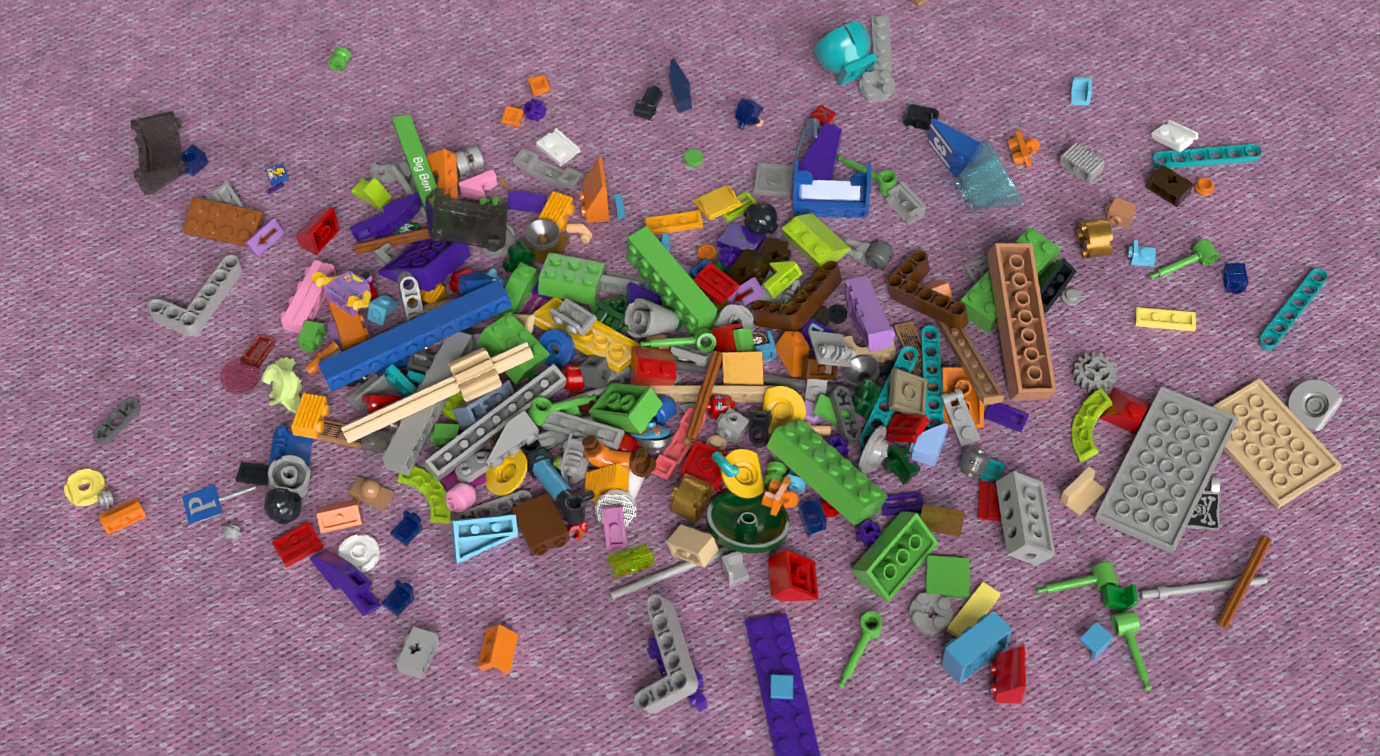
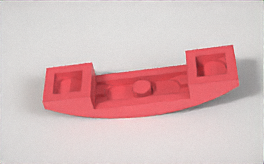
(674, 455)

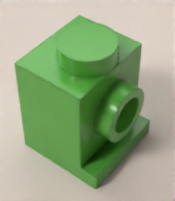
(311, 336)
(444, 434)

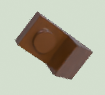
(813, 370)

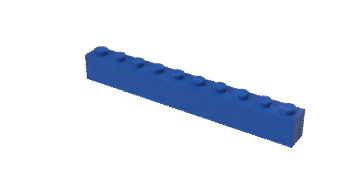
(415, 335)

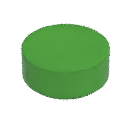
(693, 158)

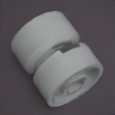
(463, 165)

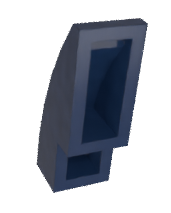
(679, 88)

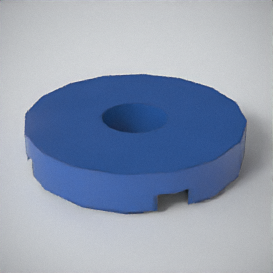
(565, 345)

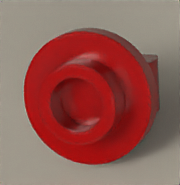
(829, 510)
(580, 528)

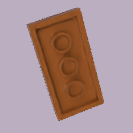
(221, 221)

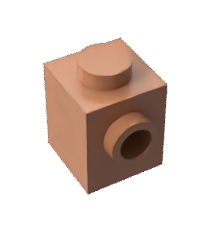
(1120, 212)

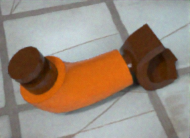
(602, 456)

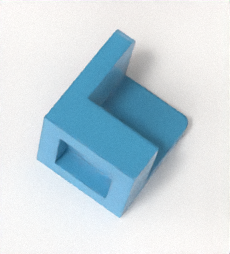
(768, 349)
(1096, 640)

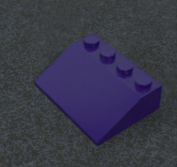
(427, 261)

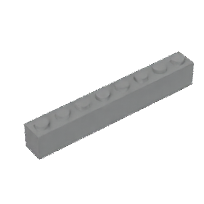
(416, 428)
(481, 432)

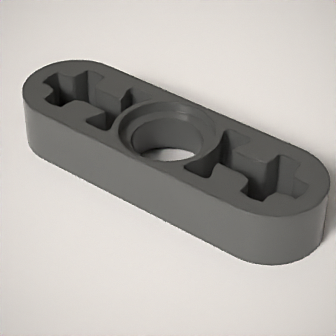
(847, 405)
(116, 414)

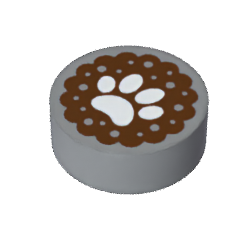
(759, 339)

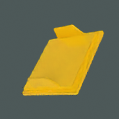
(717, 202)

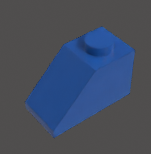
(473, 281)

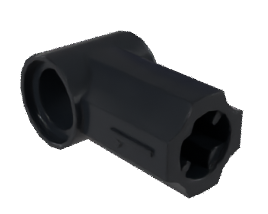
(648, 105)

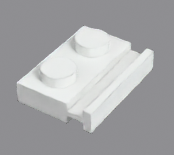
(1174, 135)
(558, 147)

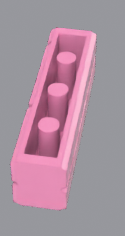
(307, 298)

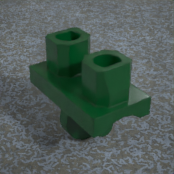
(517, 254)
(615, 313)
(866, 397)
(898, 464)

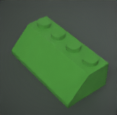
(895, 555)

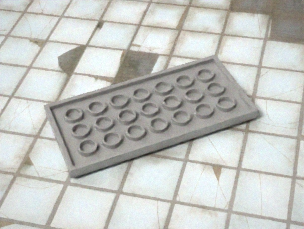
(1166, 469)

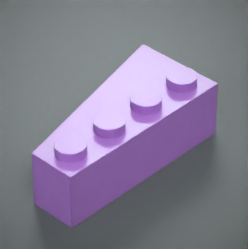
(868, 314)

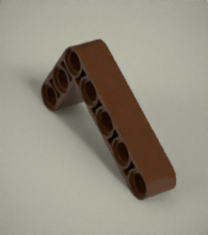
(905, 289)
(803, 306)

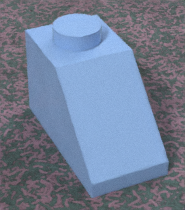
(929, 445)

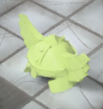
(285, 384)

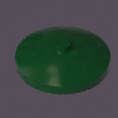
(746, 523)

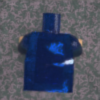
(748, 112)

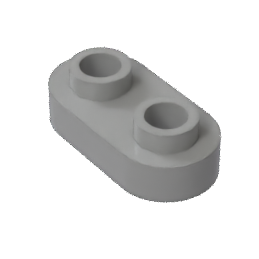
(472, 467)

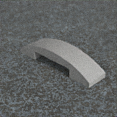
(553, 175)

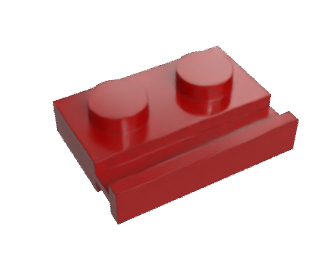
(715, 284)
(906, 427)
(988, 502)
(297, 544)

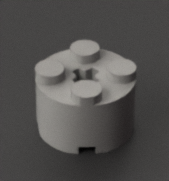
(289, 472)

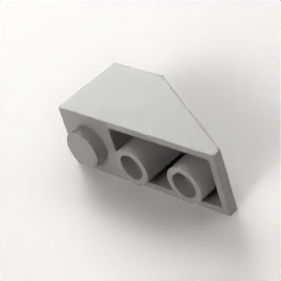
(514, 435)

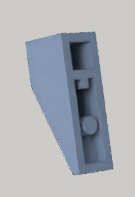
(473, 411)

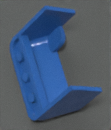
(830, 197)

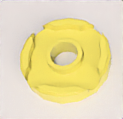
(86, 497)

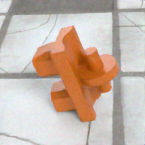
(1023, 156)
(778, 495)

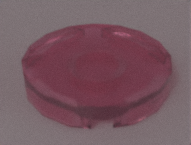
(239, 377)

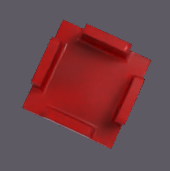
(702, 466)

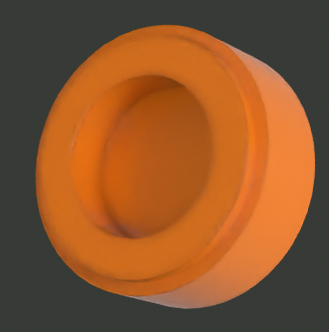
(707, 252)

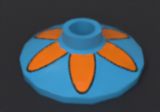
(652, 431)

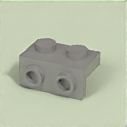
(573, 317)

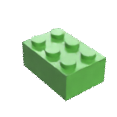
(571, 278)
(506, 334)
(626, 407)

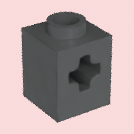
(595, 371)

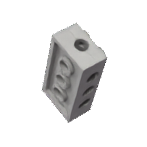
(1025, 518)

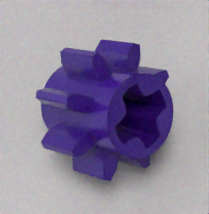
(534, 109)
(729, 255)
(838, 441)
(867, 527)

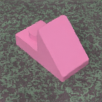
(475, 186)

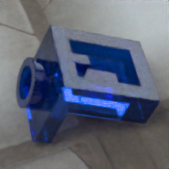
(407, 528)
(399, 598)

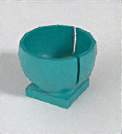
(846, 54)

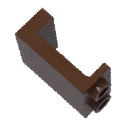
(541, 524)

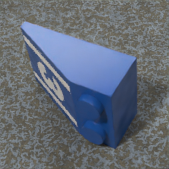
(951, 146)

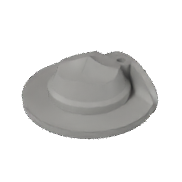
(1314, 403)
(874, 451)

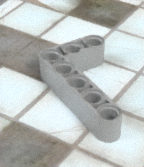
(411, 291)
(193, 319)
(671, 655)

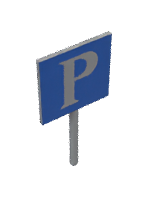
(206, 503)

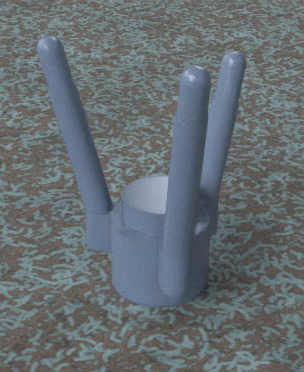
(811, 128)

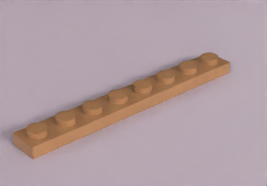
(972, 364)

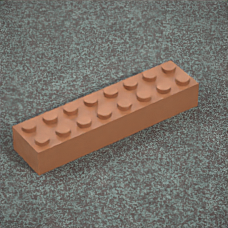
(1021, 322)

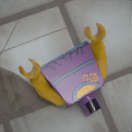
(346, 290)

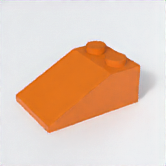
(595, 194)
(956, 378)

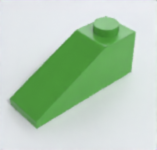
(519, 287)

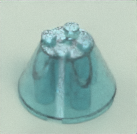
(987, 181)

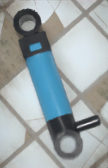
(540, 466)

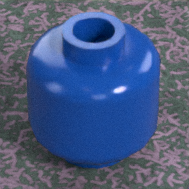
(666, 411)

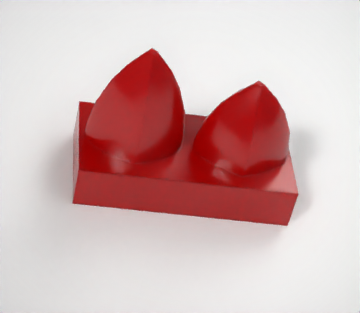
(376, 402)

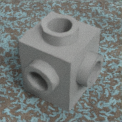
(732, 425)

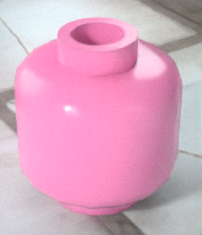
(460, 497)

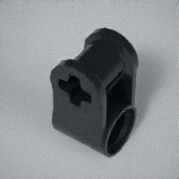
(919, 116)
(760, 424)

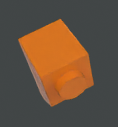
(792, 350)

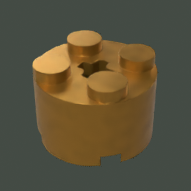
(1095, 238)
(691, 498)

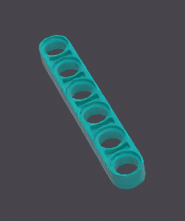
(1207, 159)
(1293, 309)
(936, 378)
(877, 414)

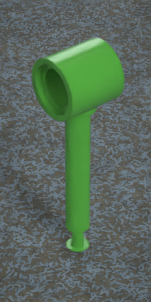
(886, 179)
(1204, 253)
(695, 340)
(542, 407)
(1102, 575)
(1126, 625)
(867, 633)

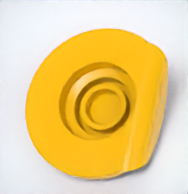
(785, 406)
(508, 475)
(749, 480)

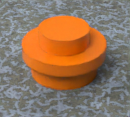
(1204, 186)

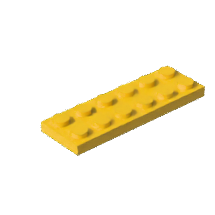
(598, 340)

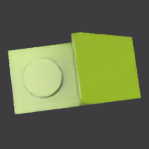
(372, 193)
(784, 275)

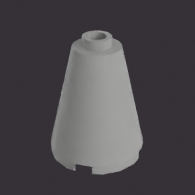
(649, 319)

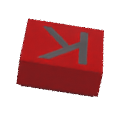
(823, 114)

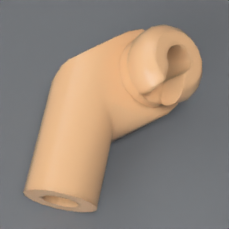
(580, 228)
(822, 430)

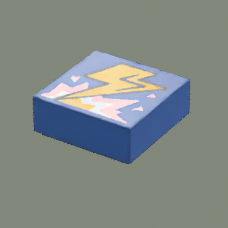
(277, 174)

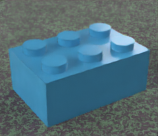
(976, 646)

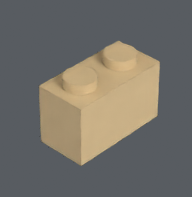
(692, 545)

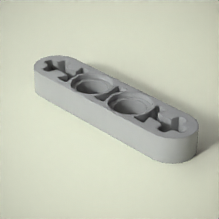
(492, 506)

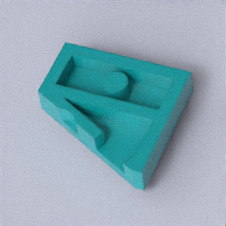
(399, 381)

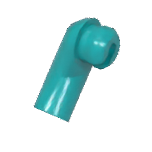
(728, 469)

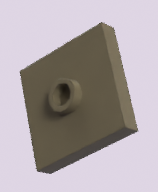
(907, 392)

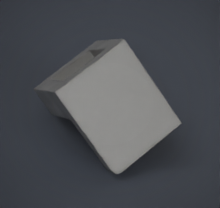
(734, 567)

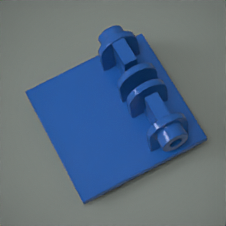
(288, 444)

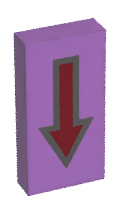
(264, 237)
(746, 293)

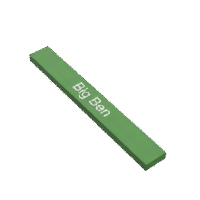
(414, 156)

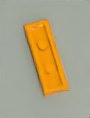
(674, 222)

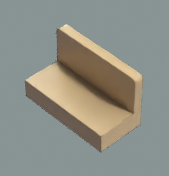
(1082, 492)

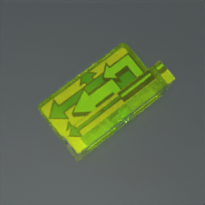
(631, 561)

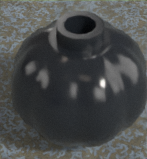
(761, 218)
(282, 505)

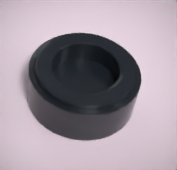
(838, 314)

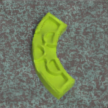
(1084, 424)
(433, 492)

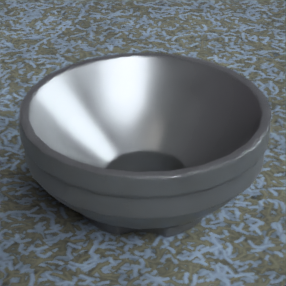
(542, 228)
(862, 366)
(655, 445)

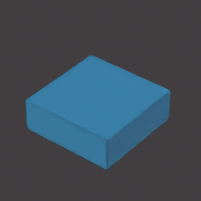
(619, 206)
(782, 686)

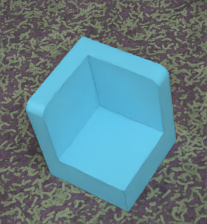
(1081, 91)

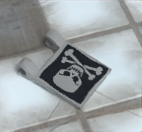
(1207, 510)

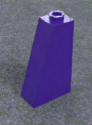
(823, 153)

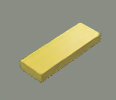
(1165, 319)
(974, 609)

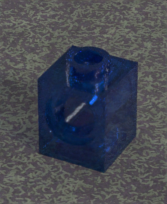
(194, 160)
(1235, 278)
(815, 524)

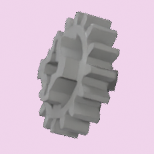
(1093, 369)

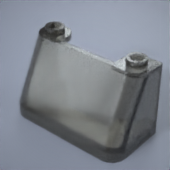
(158, 151)
(466, 221)

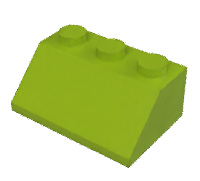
(814, 240)

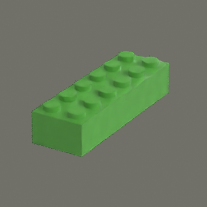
(670, 281)
(980, 298)
(827, 471)

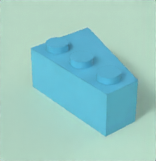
(481, 533)

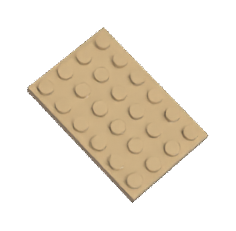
(1274, 445)

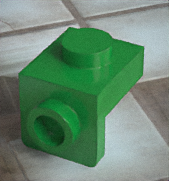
(1120, 598)

